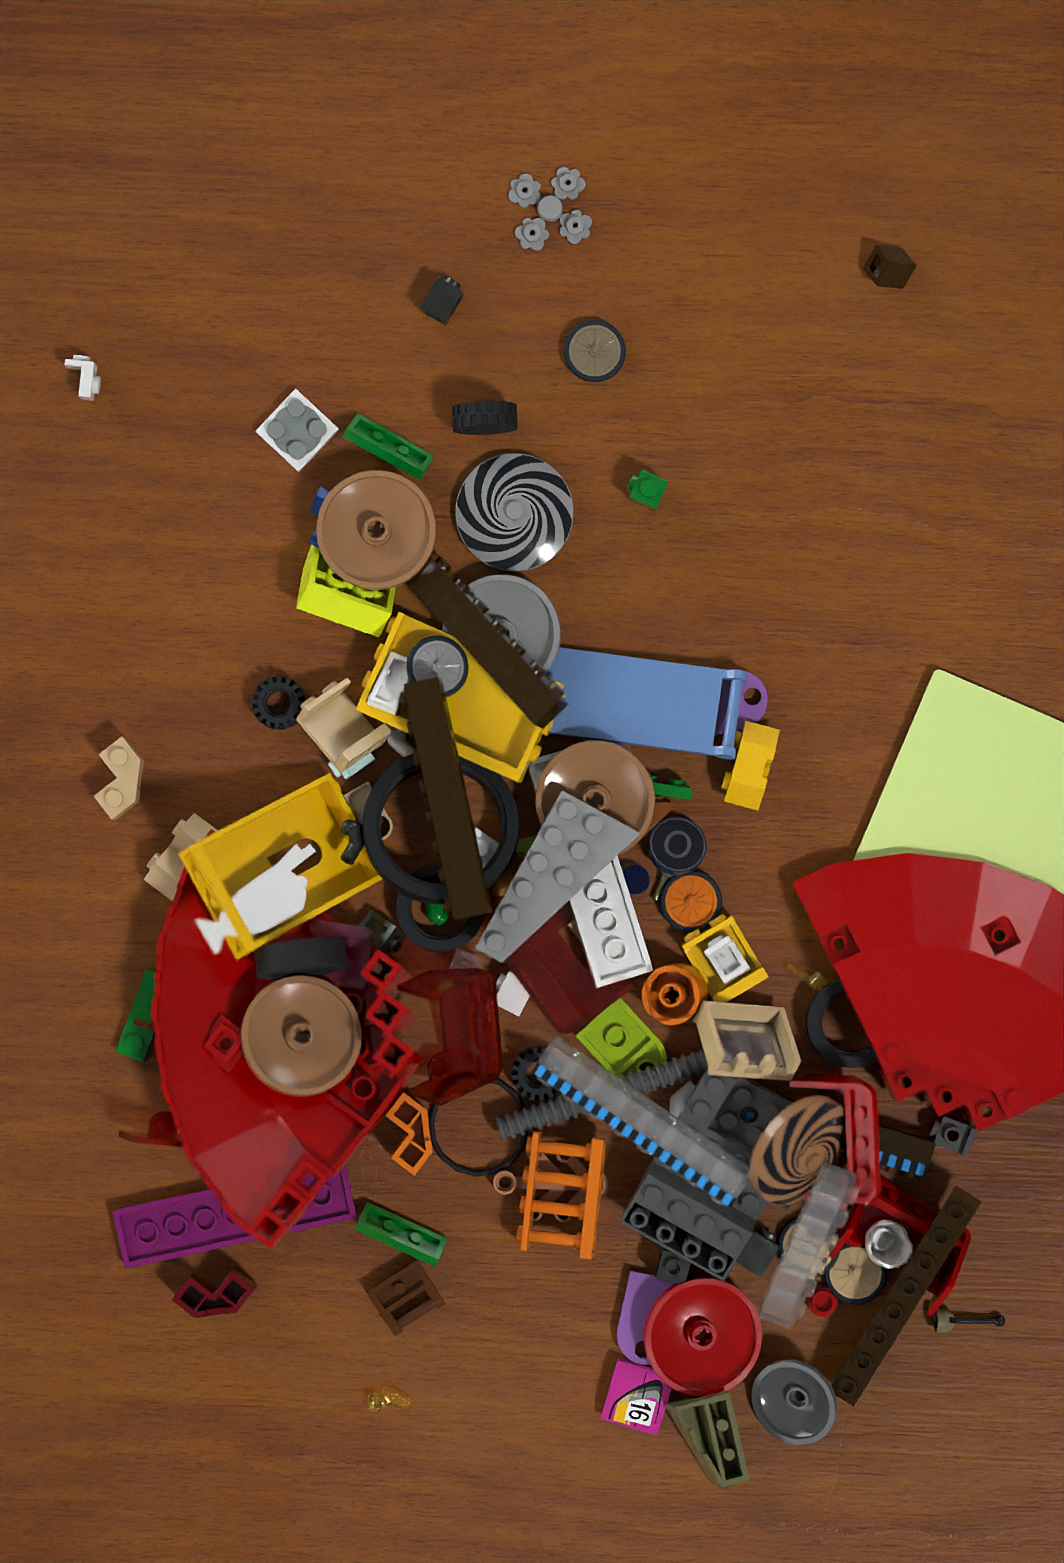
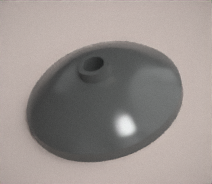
(785, 1411)

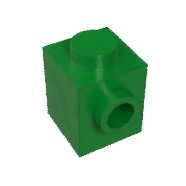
(647, 489)

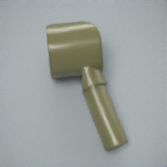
(663, 879)

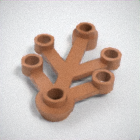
(554, 1191)

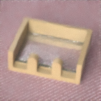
(747, 1040)

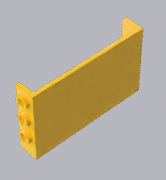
(483, 717)

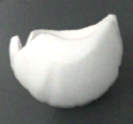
(888, 1244)

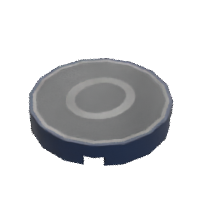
(677, 846)

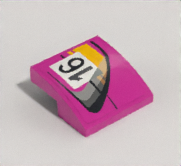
(636, 1397)

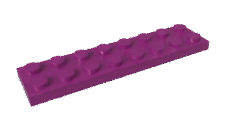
(200, 1223)

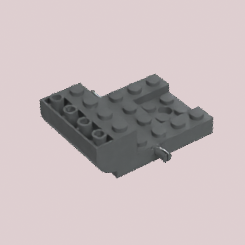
(685, 1216)

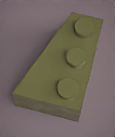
(712, 1435)

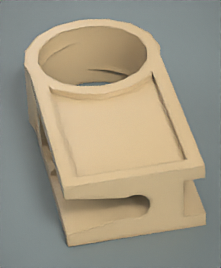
(357, 800)

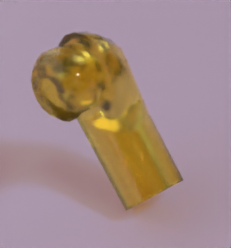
(388, 1396)

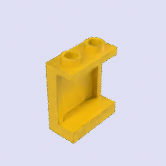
(696, 944)

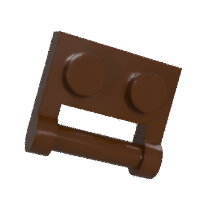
(401, 1288)

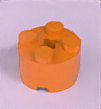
(673, 1009)

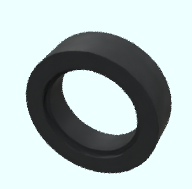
(420, 937)
(300, 958)
(816, 1035)

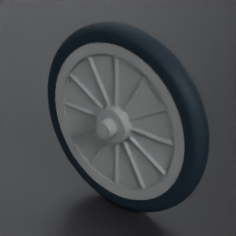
(441, 658)

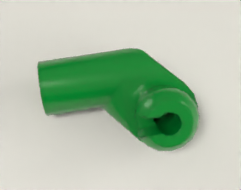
(436, 913)

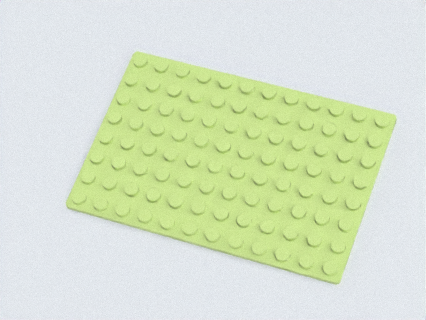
(975, 785)

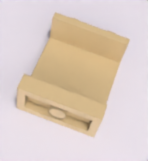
(339, 728)

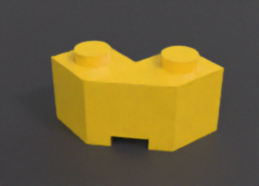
(751, 765)

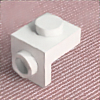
(89, 381)
(726, 958)

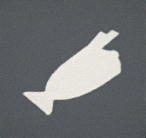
(264, 900)

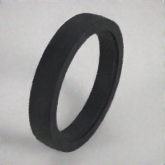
(399, 879)

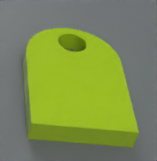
(621, 1040)

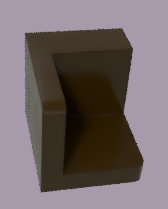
(889, 266)

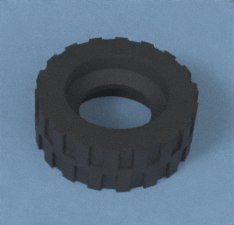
(484, 417)

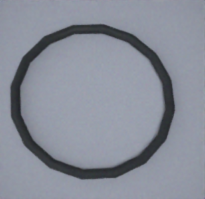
(487, 1171)

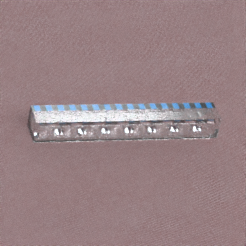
(642, 1122)

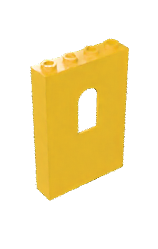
(241, 851)

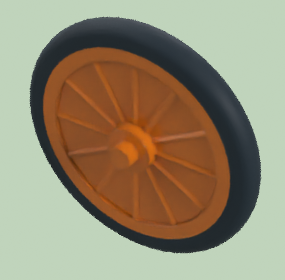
(690, 901)

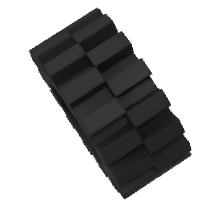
(261, 696)
(520, 1079)

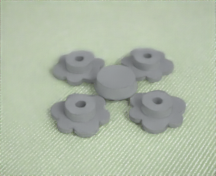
(550, 208)

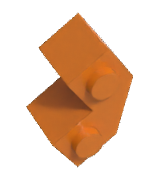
(416, 1143)

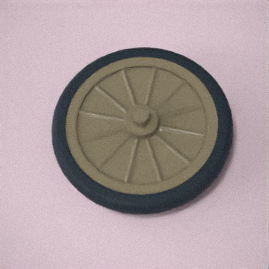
(594, 351)

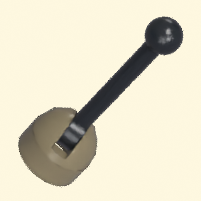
(945, 1321)

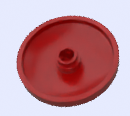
(702, 1336)

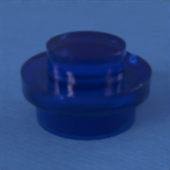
(636, 879)

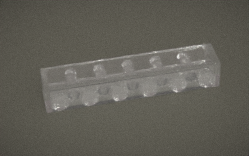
(807, 1246)

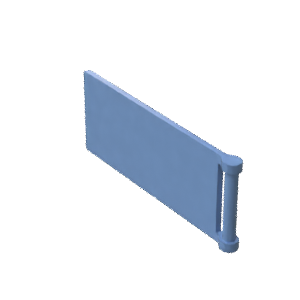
(645, 702)

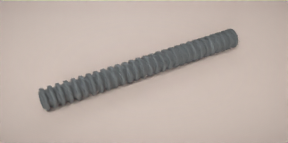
(562, 1109)

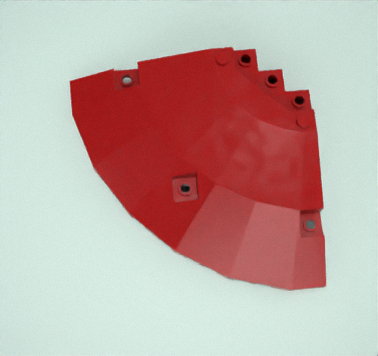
(937, 984)
(233, 1127)

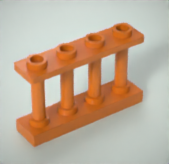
(589, 1182)

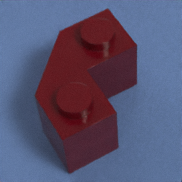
(203, 1300)

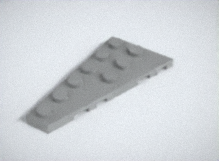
(561, 861)

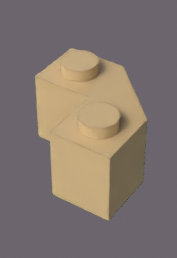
(125, 789)
(167, 868)

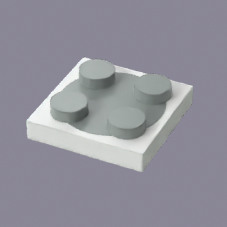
(297, 430)

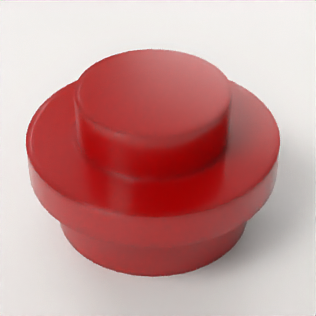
(822, 1302)

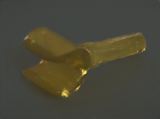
(816, 981)

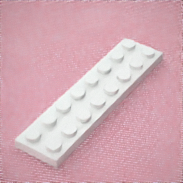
(605, 917)

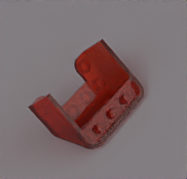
(558, 979)

